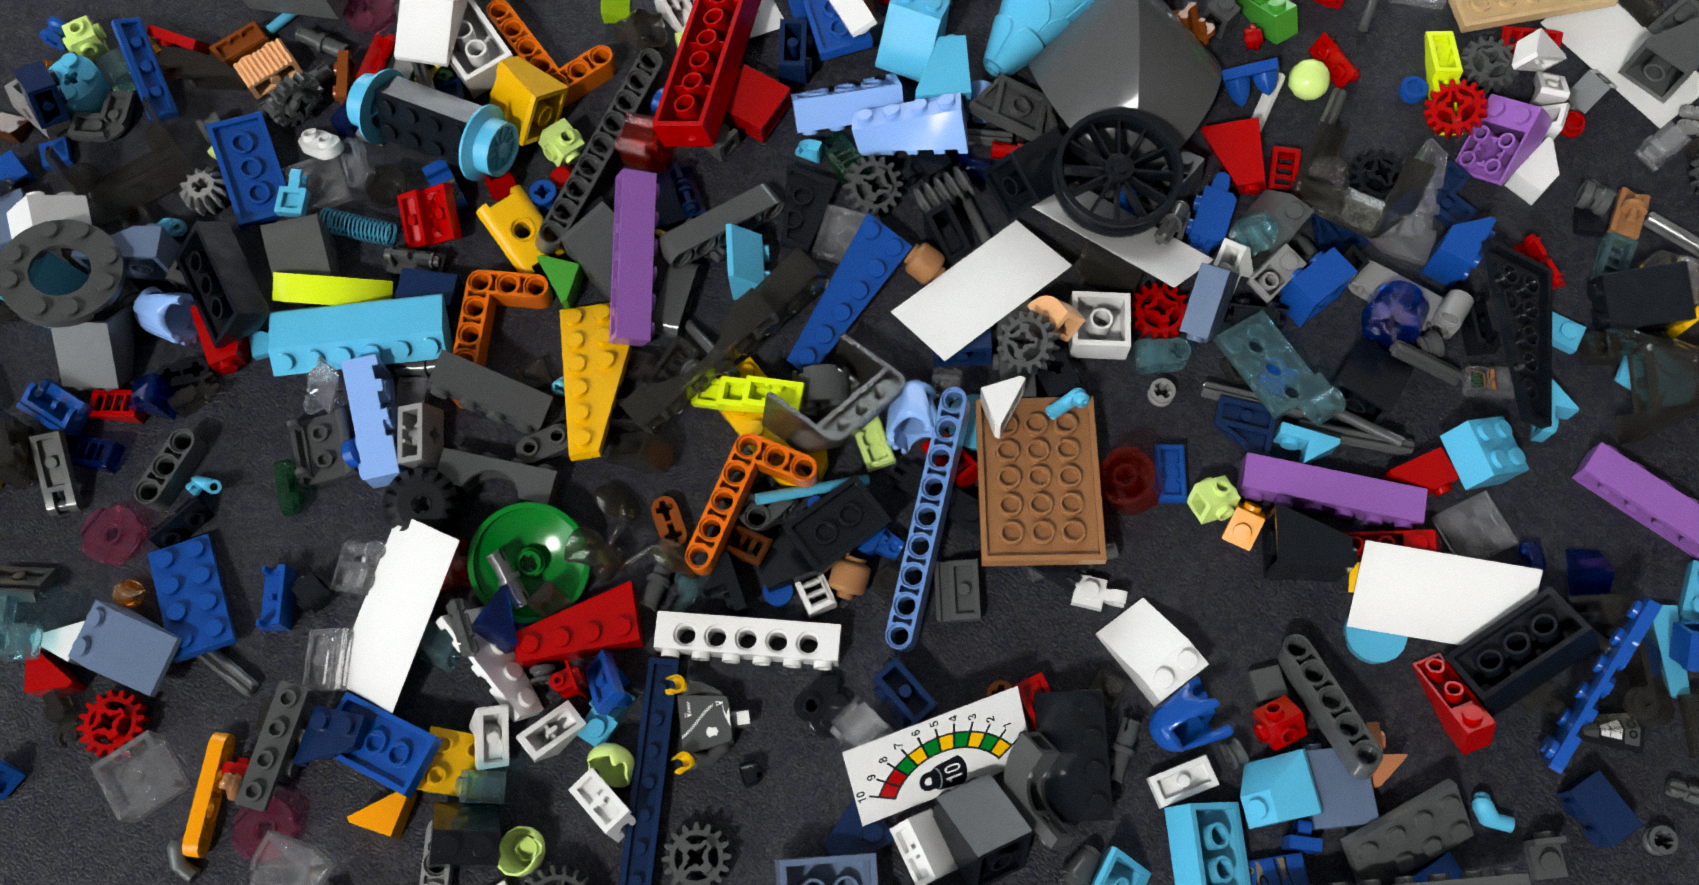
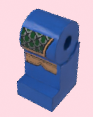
(438, 173)

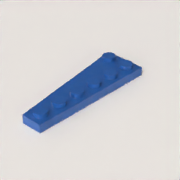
(858, 278)
(1561, 746)

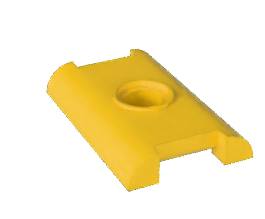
(506, 218)

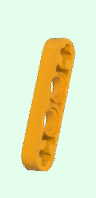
(207, 796)

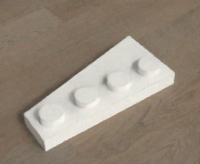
(501, 671)

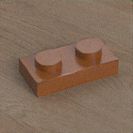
(345, 72)

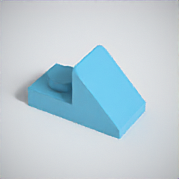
(1562, 408)
(1311, 443)
(601, 727)

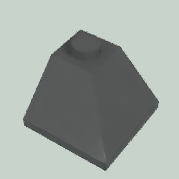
(1287, 211)

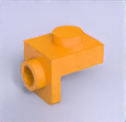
(1244, 525)

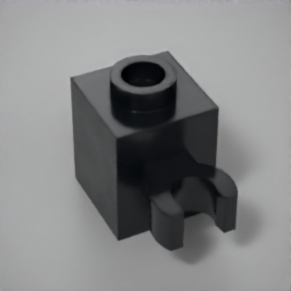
(926, 166)

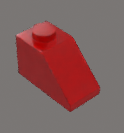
(1427, 471)

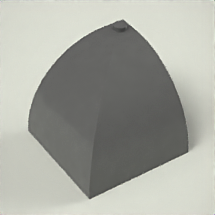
(1132, 60)

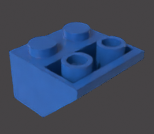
(1458, 251)

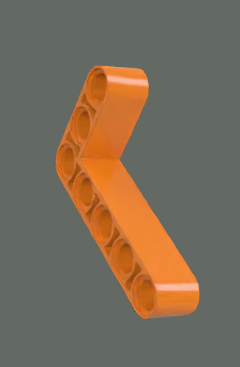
(587, 65)
(487, 300)
(739, 491)

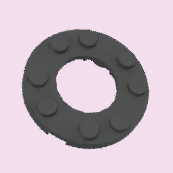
(66, 310)

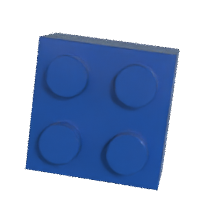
(1316, 286)

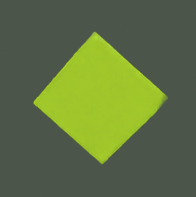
(614, 10)

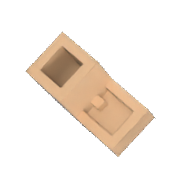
(1064, 315)

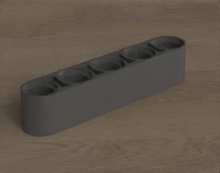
(708, 230)
(1328, 719)

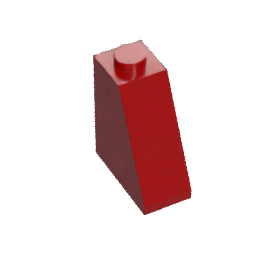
(1239, 153)
(224, 359)

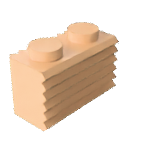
(267, 67)

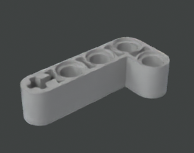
(1445, 313)

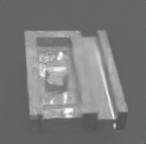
(328, 659)

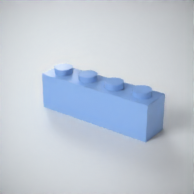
(834, 109)
(913, 126)

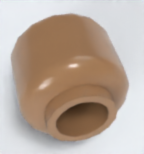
(924, 263)
(850, 577)

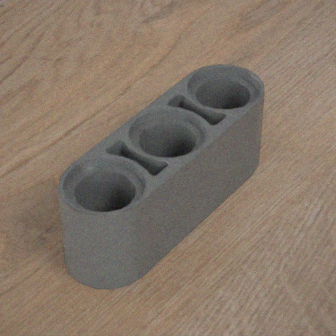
(676, 299)
(157, 476)

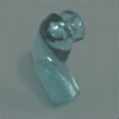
(688, 593)

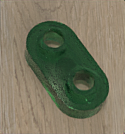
(289, 497)

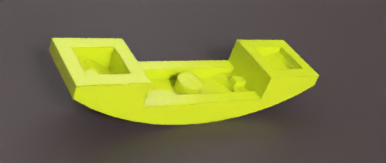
(328, 289)

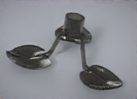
(605, 559)

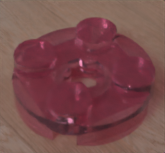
(377, 20)
(124, 546)
(248, 820)

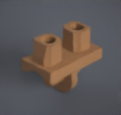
(1629, 213)

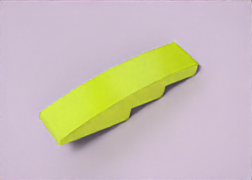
(1441, 62)
(748, 393)

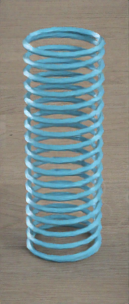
(330, 224)

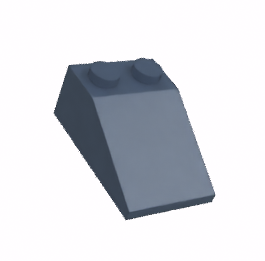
(145, 250)
(125, 647)
(828, 870)

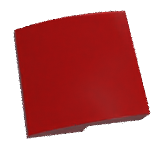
(429, 216)

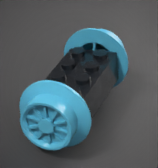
(433, 123)

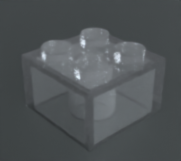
(140, 777)

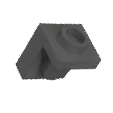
(1545, 856)

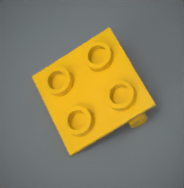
(452, 757)

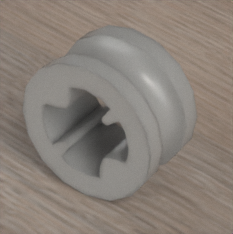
(1162, 384)

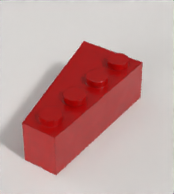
(582, 630)

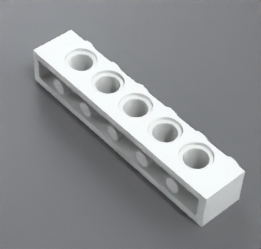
(673, 624)

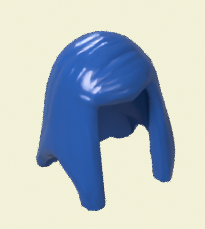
(1185, 719)

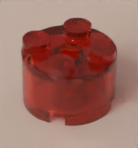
(641, 146)
(1141, 492)

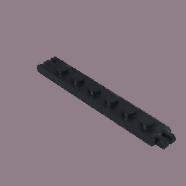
(965, 513)

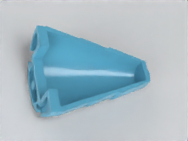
(1025, 30)

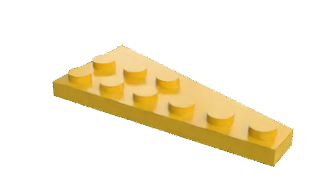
(591, 377)

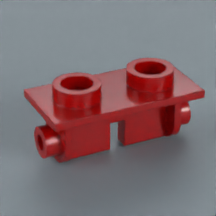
(378, 54)
(1333, 57)
(1534, 249)
(570, 682)

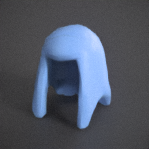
(166, 315)
(911, 416)

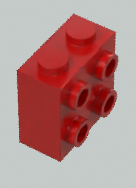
(756, 103)

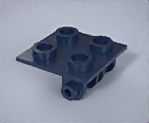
(678, 196)

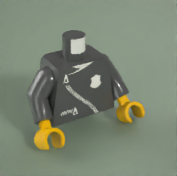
(705, 723)

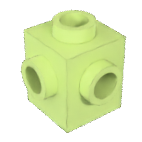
(85, 38)
(561, 143)
(1213, 499)

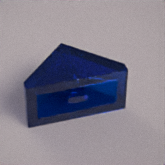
(151, 396)
(1588, 572)
(497, 622)

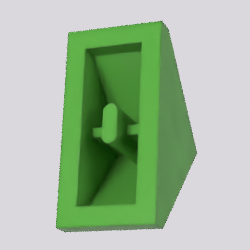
(564, 278)

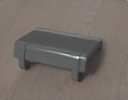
(318, 448)

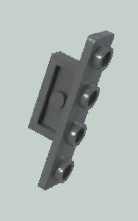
(275, 747)

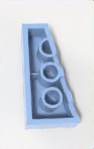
(374, 418)

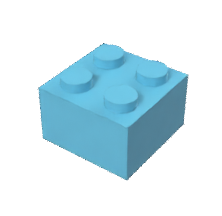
(1484, 452)

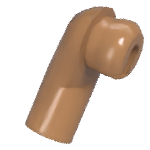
(231, 784)

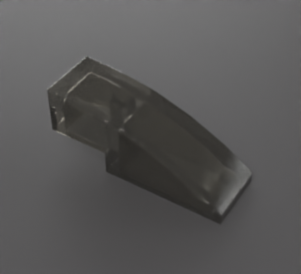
(199, 70)

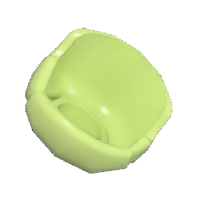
(1309, 79)
(613, 763)
(521, 851)

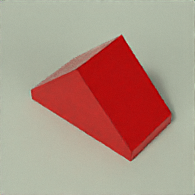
(48, 675)

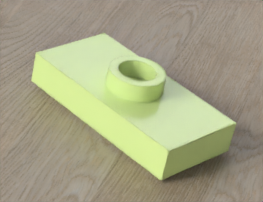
(874, 446)

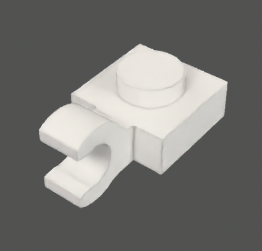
(1092, 594)

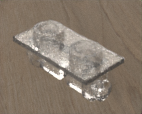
(321, 388)

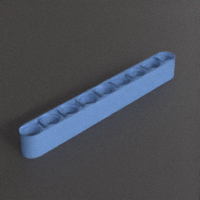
(931, 533)

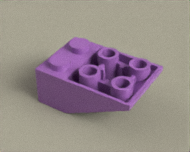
(1504, 140)

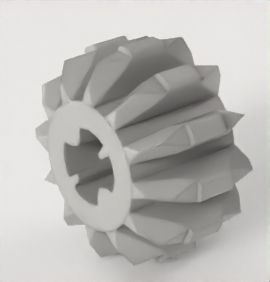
(204, 191)

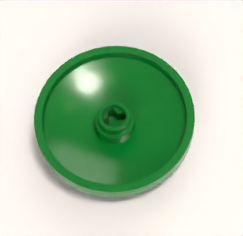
(535, 545)

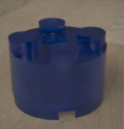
(1394, 313)

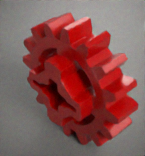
(1441, 109)
(1156, 316)
(112, 723)

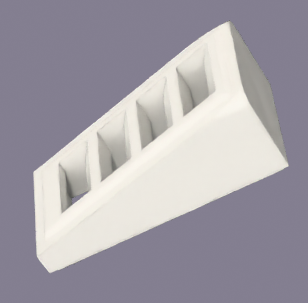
(821, 606)

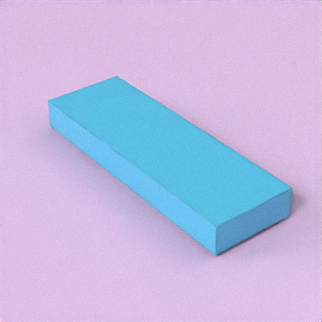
(1675, 674)

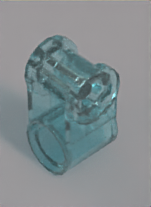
(1157, 356)

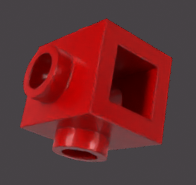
(1279, 723)

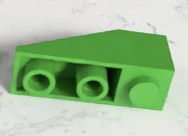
(1275, 17)

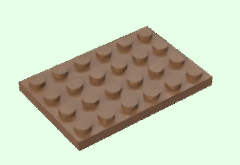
(1040, 488)

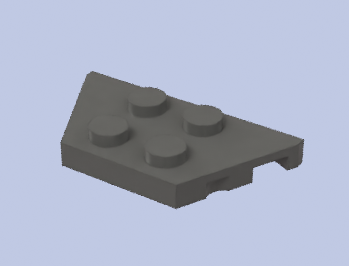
(1014, 108)

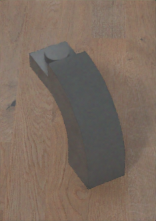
(1025, 787)

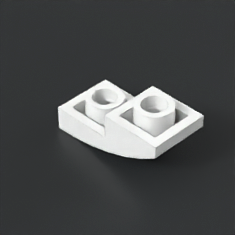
(854, 15)

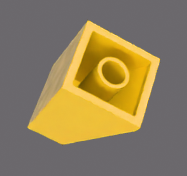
(527, 97)

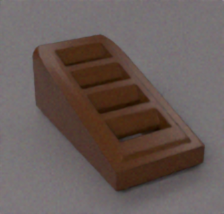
(746, 534)

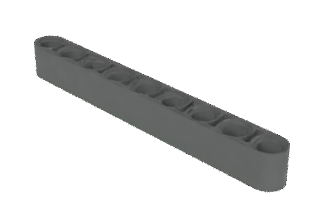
(593, 159)

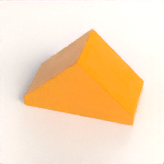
(386, 815)

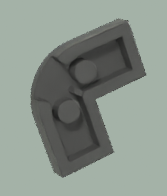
(109, 123)

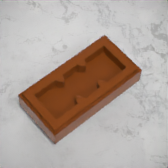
(239, 44)

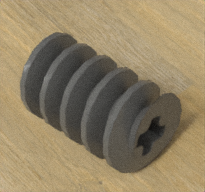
(945, 190)

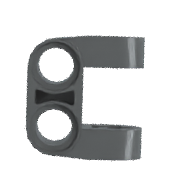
(774, 513)

